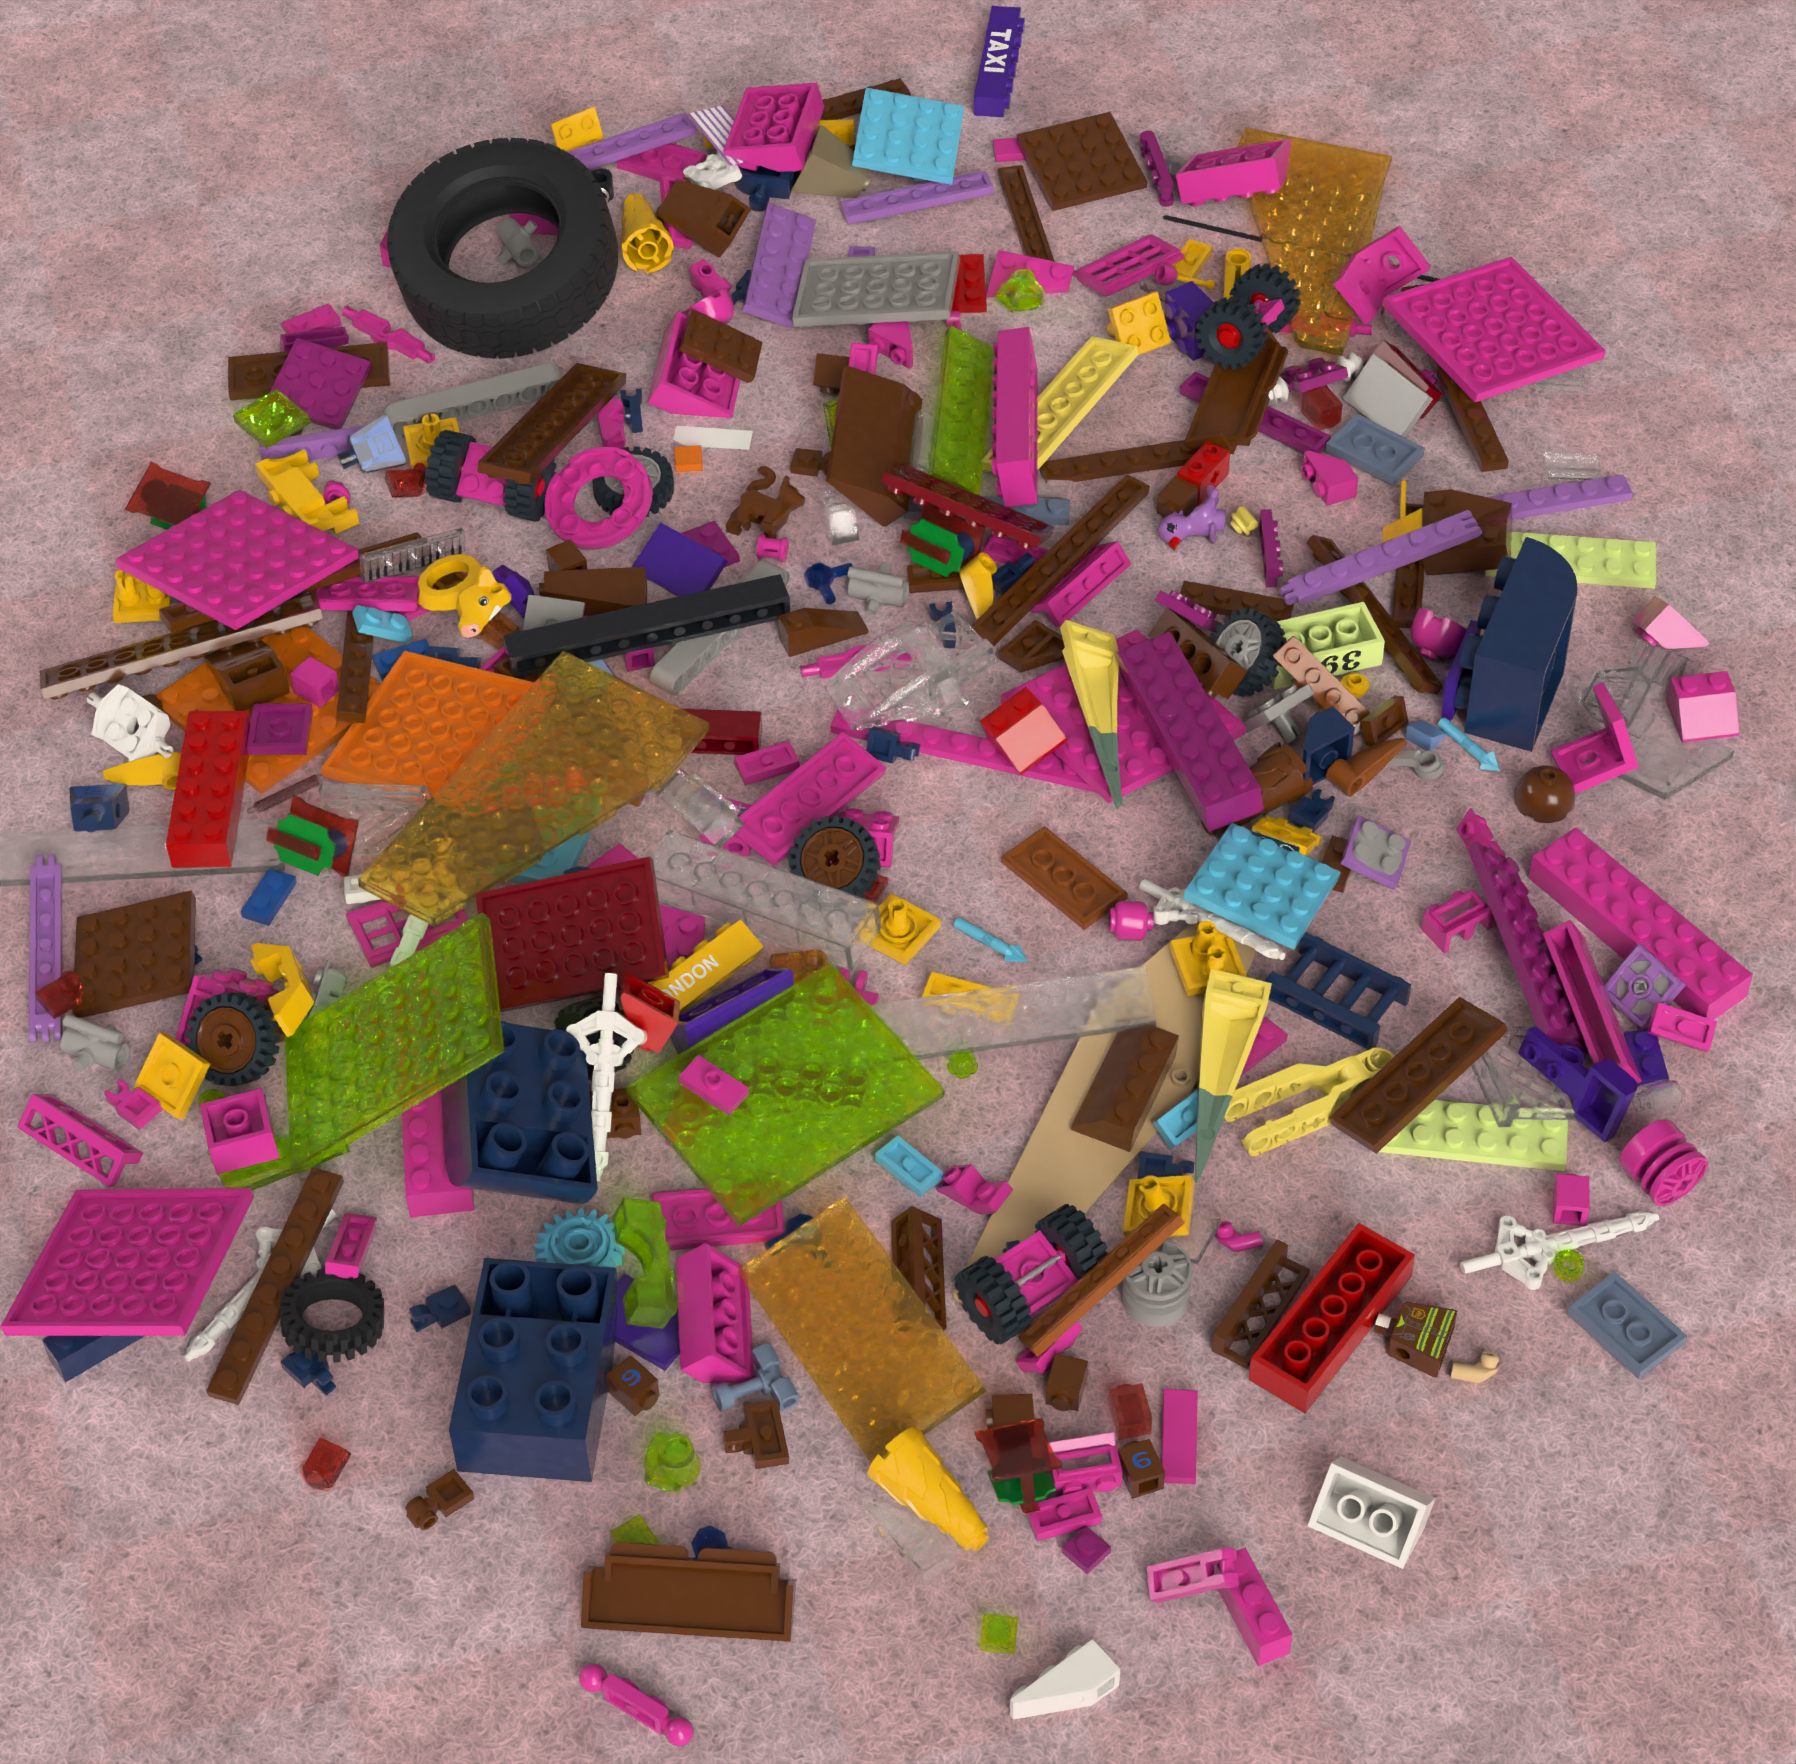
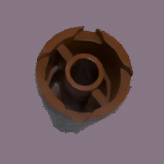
(1280, 779)

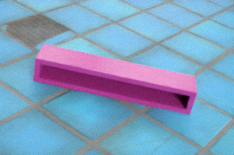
(1589, 997)

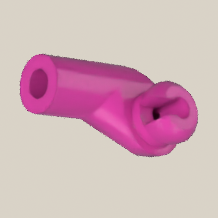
(1234, 1240)

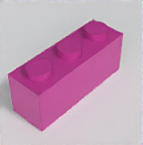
(1256, 1612)

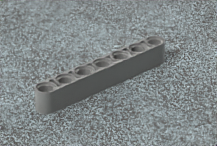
(476, 398)
(693, 655)

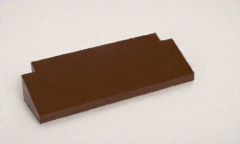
(1237, 400)
(670, 1593)

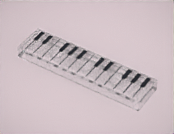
(411, 555)

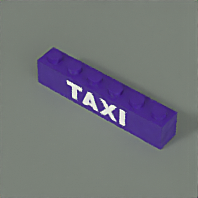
(999, 61)

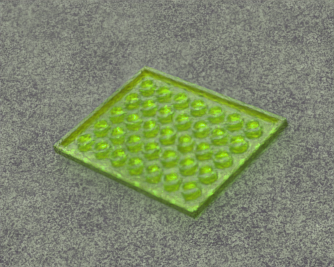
(392, 1043)
(819, 1085)

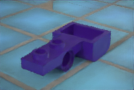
(1599, 1093)

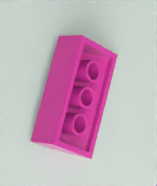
(713, 1317)

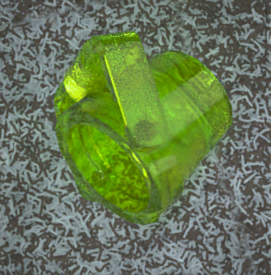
(1024, 291)
(675, 1462)

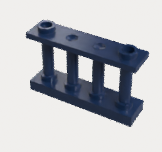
(1332, 1015)

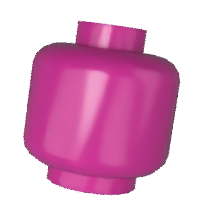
(1130, 920)

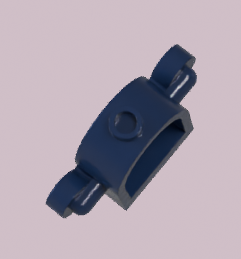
(764, 185)

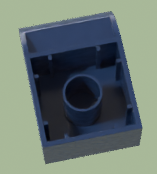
(1522, 648)
(524, 1120)
(536, 1370)

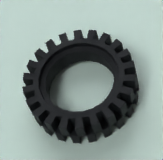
(329, 1342)

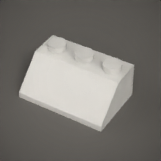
(1371, 1511)

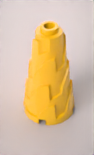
(643, 236)
(918, 1479)

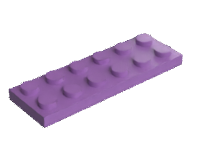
(778, 264)

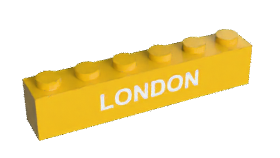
(710, 964)

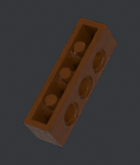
(1209, 662)

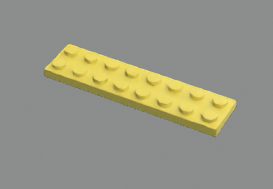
(1076, 392)

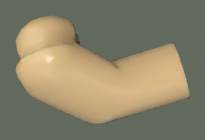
(1479, 1371)

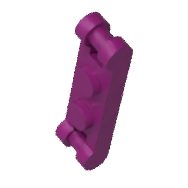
(1160, 173)

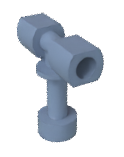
(767, 1380)

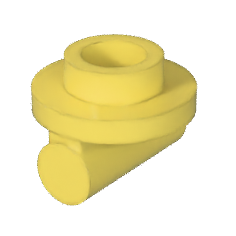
(1243, 521)

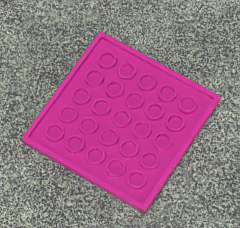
(1493, 329)
(237, 559)
(1138, 750)
(128, 1262)

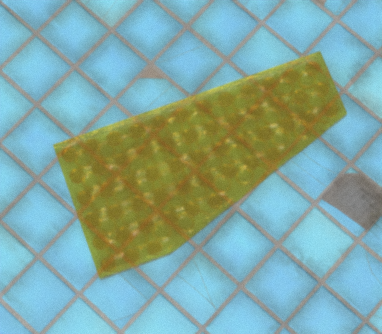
(540, 777)

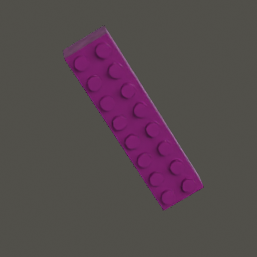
(1190, 732)

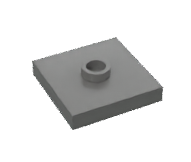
(547, 611)

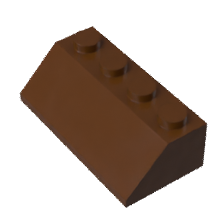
(1127, 1086)

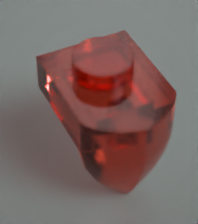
(406, 482)
(61, 994)
(324, 1465)

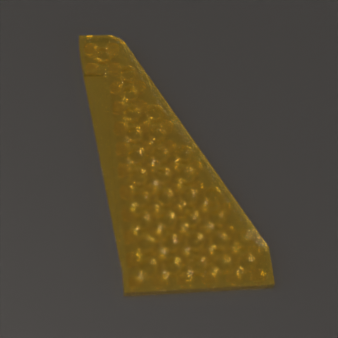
(1316, 225)

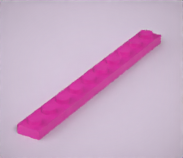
(966, 749)

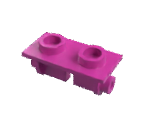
(1475, 829)

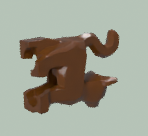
(762, 509)

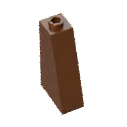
(598, 588)

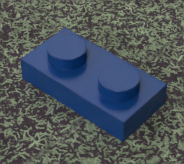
(385, 660)
(268, 896)

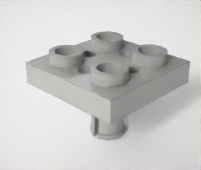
(1278, 710)

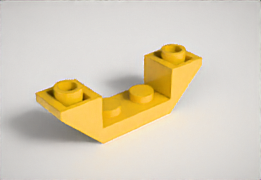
(296, 1000)

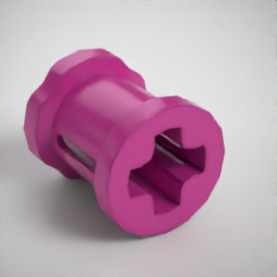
(772, 548)

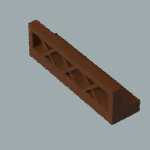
(909, 1257)
(1248, 1300)

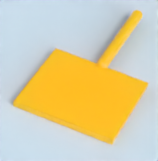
(1405, 523)

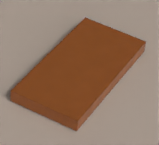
(1064, 877)

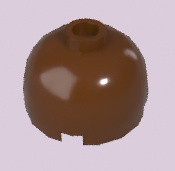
(1545, 794)

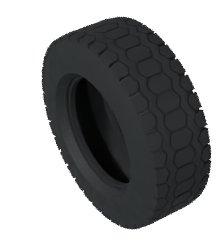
(488, 184)

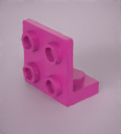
(882, 829)

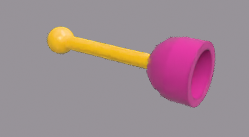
(1167, 274)

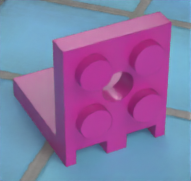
(1372, 277)
(1607, 747)
(217, 983)

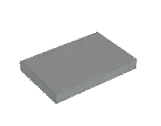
(1387, 397)

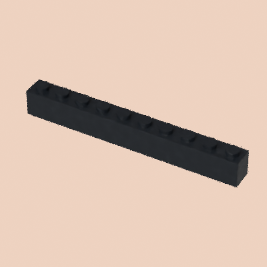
(648, 625)

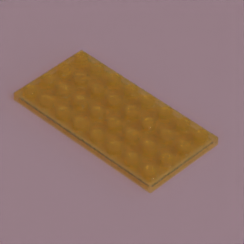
(860, 1330)

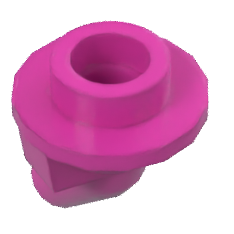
(334, 491)

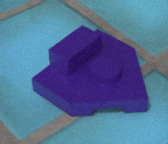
(517, 586)

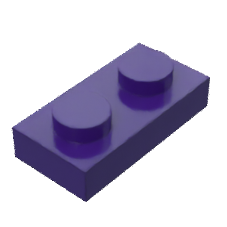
(1646, 1055)

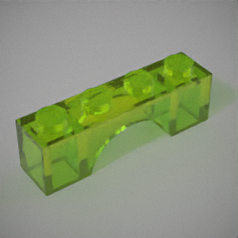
(641, 1230)

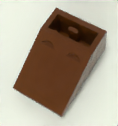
(703, 215)
(248, 674)

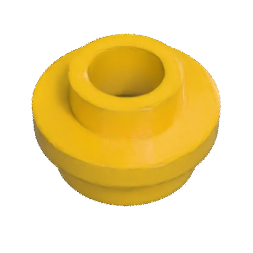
(1356, 684)

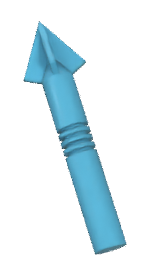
(1487, 760)
(1011, 952)

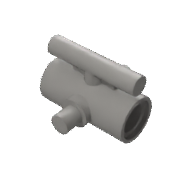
(518, 243)
(877, 587)
(94, 1044)

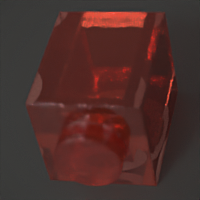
(1321, 407)
(1130, 1411)

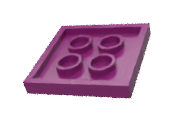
(322, 382)

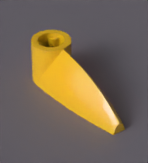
(978, 582)
(147, 771)

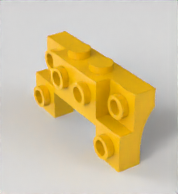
(296, 495)

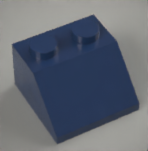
(1327, 740)

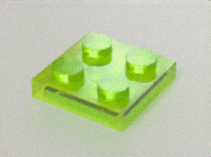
(271, 418)

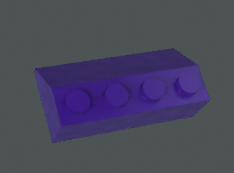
(728, 1006)

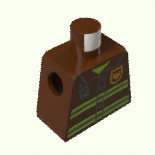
(1419, 1335)

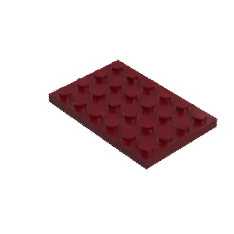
(971, 506)
(571, 929)

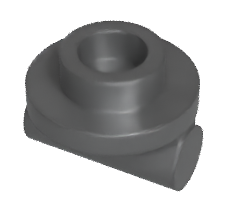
(1174, 164)

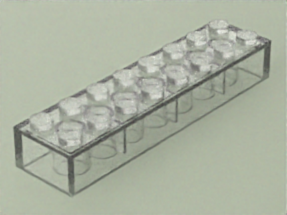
(765, 898)

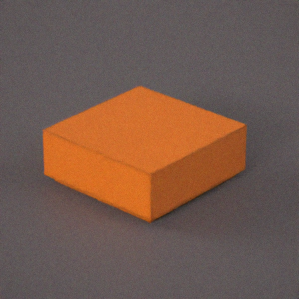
(688, 458)

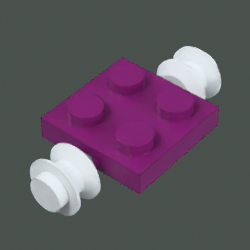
(1315, 375)

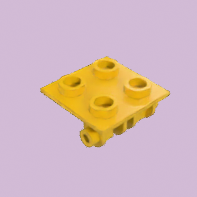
(577, 130)

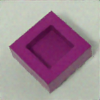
(1086, 1549)

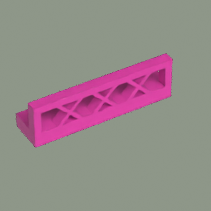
(1083, 582)
(86, 1130)

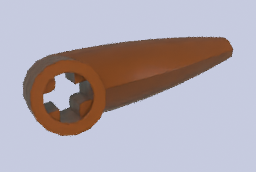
(1362, 767)

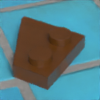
(1033, 648)

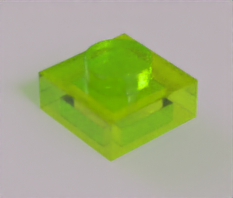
(999, 1634)

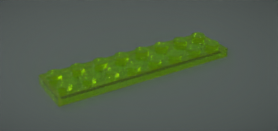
(962, 410)

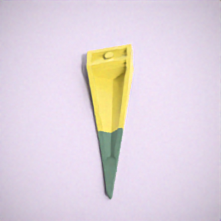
(1094, 673)
(1230, 1024)

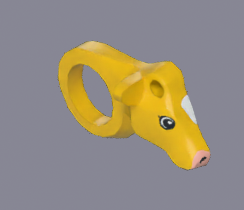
(475, 598)

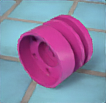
(1663, 1162)

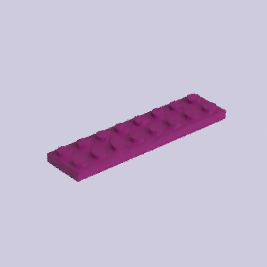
(1526, 946)

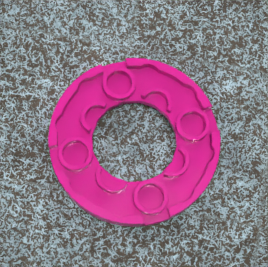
(581, 469)

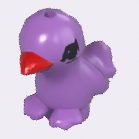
(1201, 521)

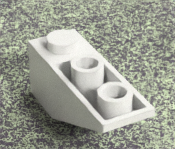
(1072, 1684)

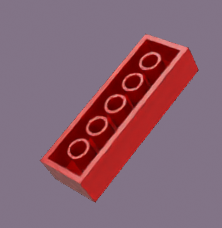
(209, 790)
(1331, 1317)

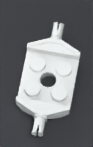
(117, 718)

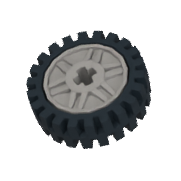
(610, 491)
(1251, 641)

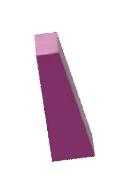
(326, 337)

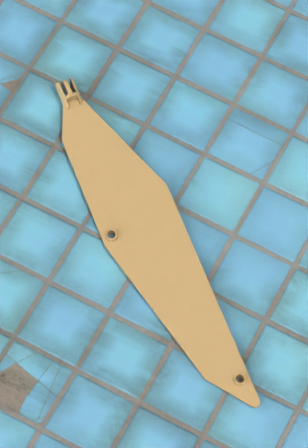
(1074, 1168)

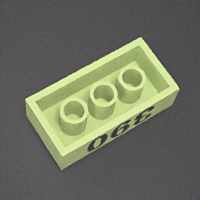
(1339, 638)

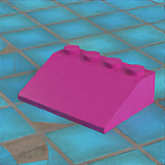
(776, 126)
(1234, 172)
(687, 384)

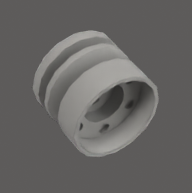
(1159, 1286)

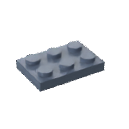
(1375, 449)
(1626, 1325)

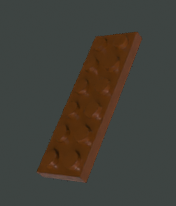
(255, 374)
(1418, 1074)

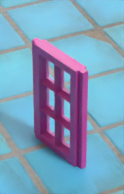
(1086, 273)
(385, 953)

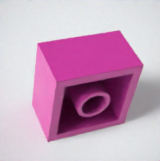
(239, 1131)

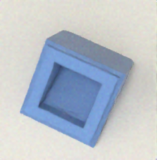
(1424, 735)

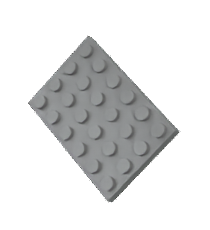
(876, 289)

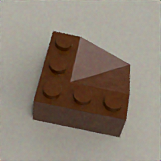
(1477, 554)

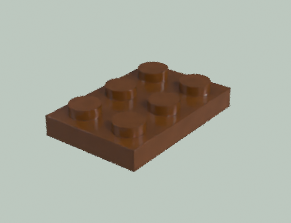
(720, 346)

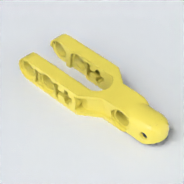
(1336, 1080)

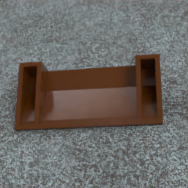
(869, 438)

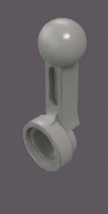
(1415, 759)

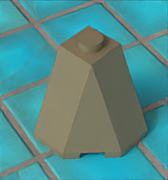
(830, 169)

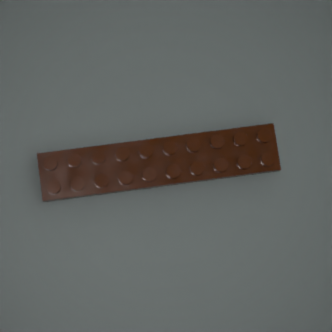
(551, 424)
(175, 646)

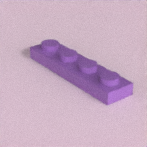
(317, 445)

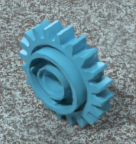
(582, 1232)

